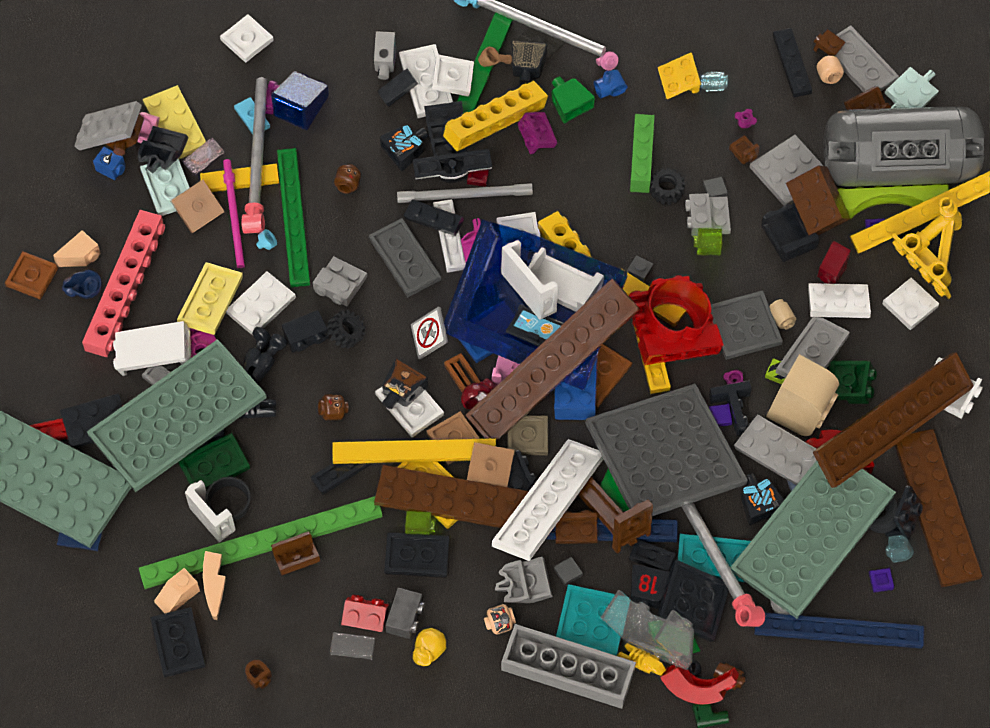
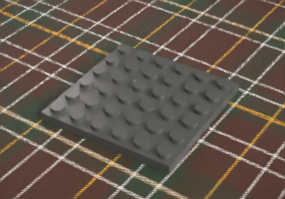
(666, 450)

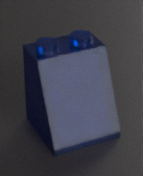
(299, 99)

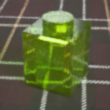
(708, 241)
(419, 523)

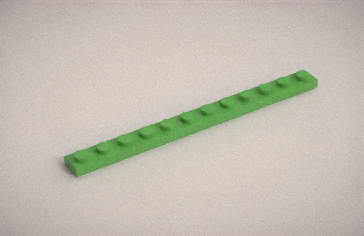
(261, 541)

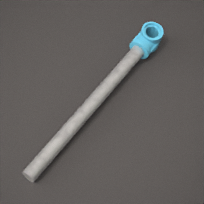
(537, 24)

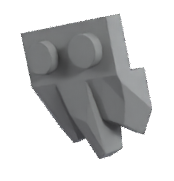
(525, 581)

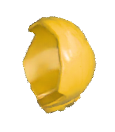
(428, 646)

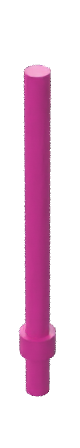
(229, 180)

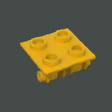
(679, 76)

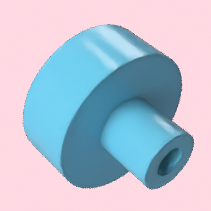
(266, 240)

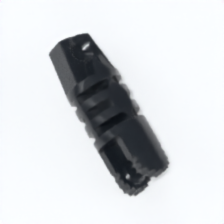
(261, 410)

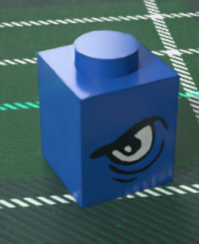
(109, 163)

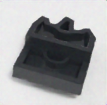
(162, 148)

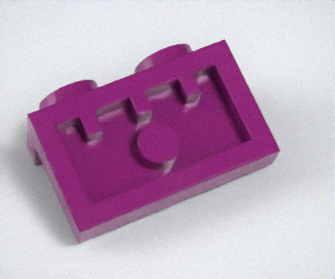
(536, 131)

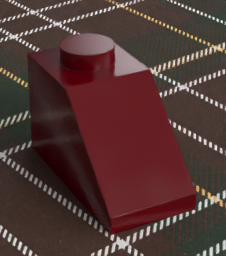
(834, 263)

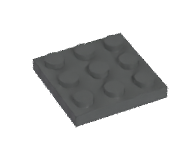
(745, 325)

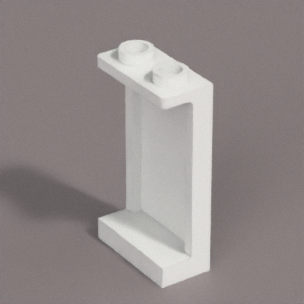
(573, 285)
(539, 297)
(152, 346)

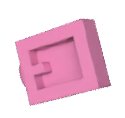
(148, 123)

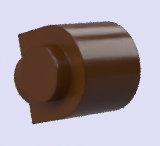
(258, 674)

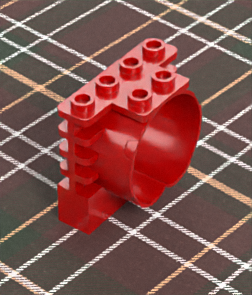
(664, 345)

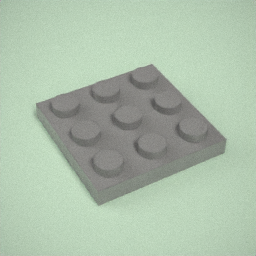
(782, 165)

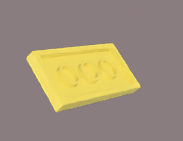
(176, 117)
(210, 298)

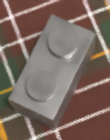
(404, 613)

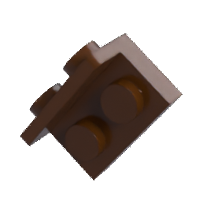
(577, 528)

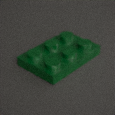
(214, 461)

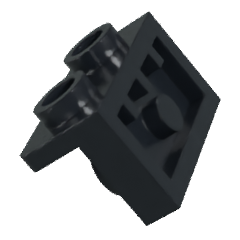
(519, 473)

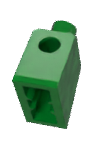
(571, 98)

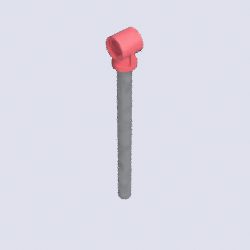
(254, 219)
(746, 612)

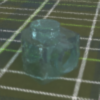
(899, 548)

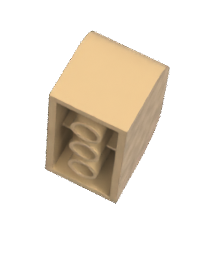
(804, 397)

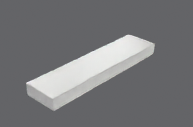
(451, 244)

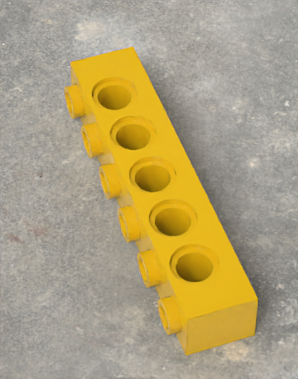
(494, 115)
(557, 224)

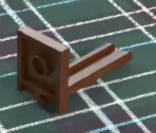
(623, 525)

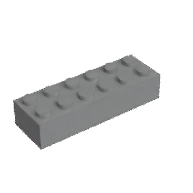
(568, 666)

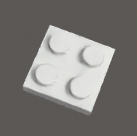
(246, 38)
(452, 75)
(910, 303)

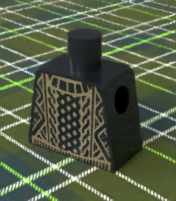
(528, 60)

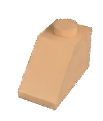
(77, 252)
(177, 591)

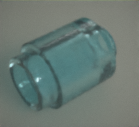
(714, 81)

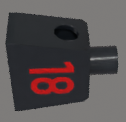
(648, 585)

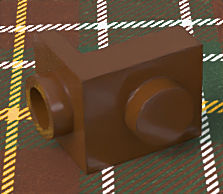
(829, 43)
(744, 150)

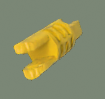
(644, 660)

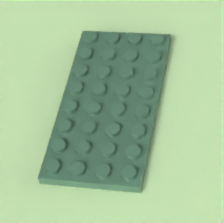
(176, 415)
(56, 482)
(810, 537)

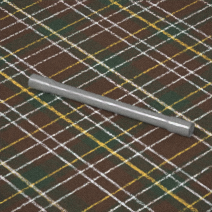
(517, 190)

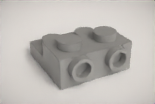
(707, 213)
(339, 281)

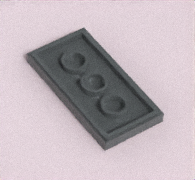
(404, 257)

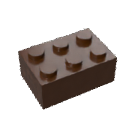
(818, 200)

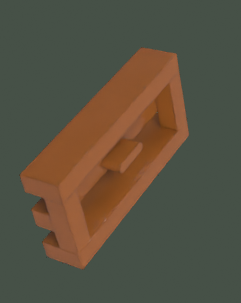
(460, 357)

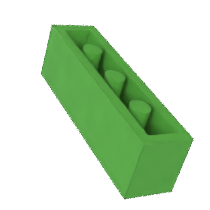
(642, 153)

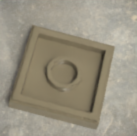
(530, 436)

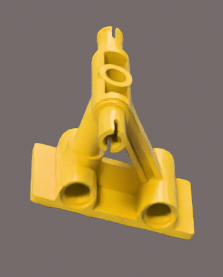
(922, 257)

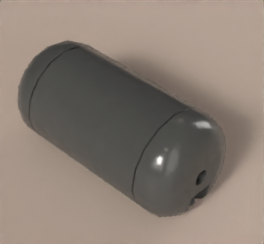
(904, 146)

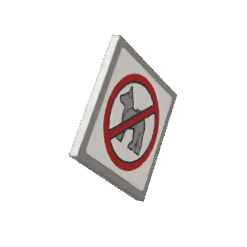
(429, 333)

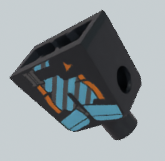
(403, 145)
(759, 499)

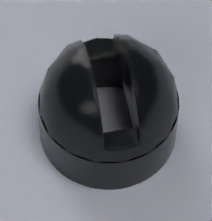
(697, 668)

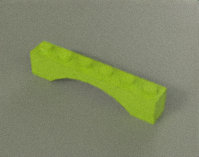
(862, 198)

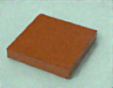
(31, 275)

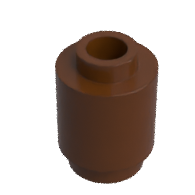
(722, 668)

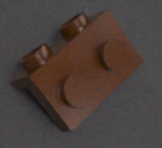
(868, 99)
(295, 553)

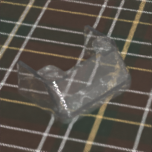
(665, 638)

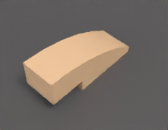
(213, 582)

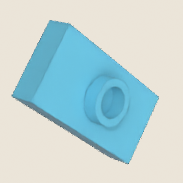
(246, 112)

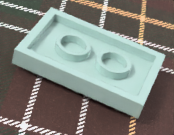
(165, 186)

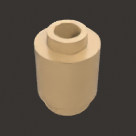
(782, 314)

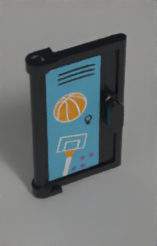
(527, 324)

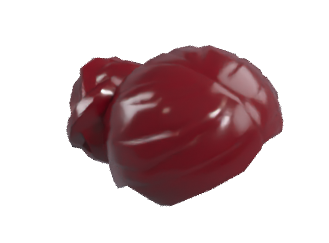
(476, 392)

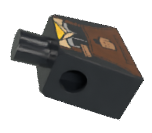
(402, 385)

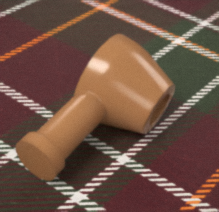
(491, 57)

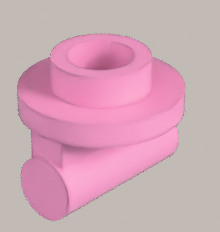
(608, 61)

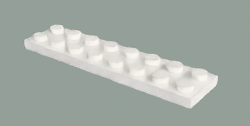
(548, 500)

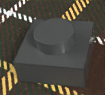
(640, 268)

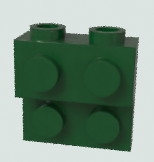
(854, 380)

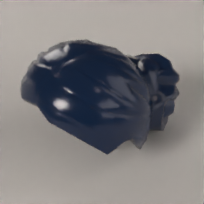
(83, 284)

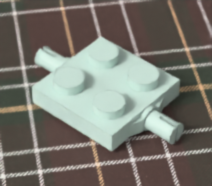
(912, 90)

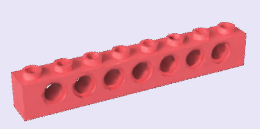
(144, 223)

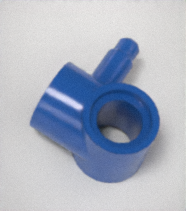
(610, 84)

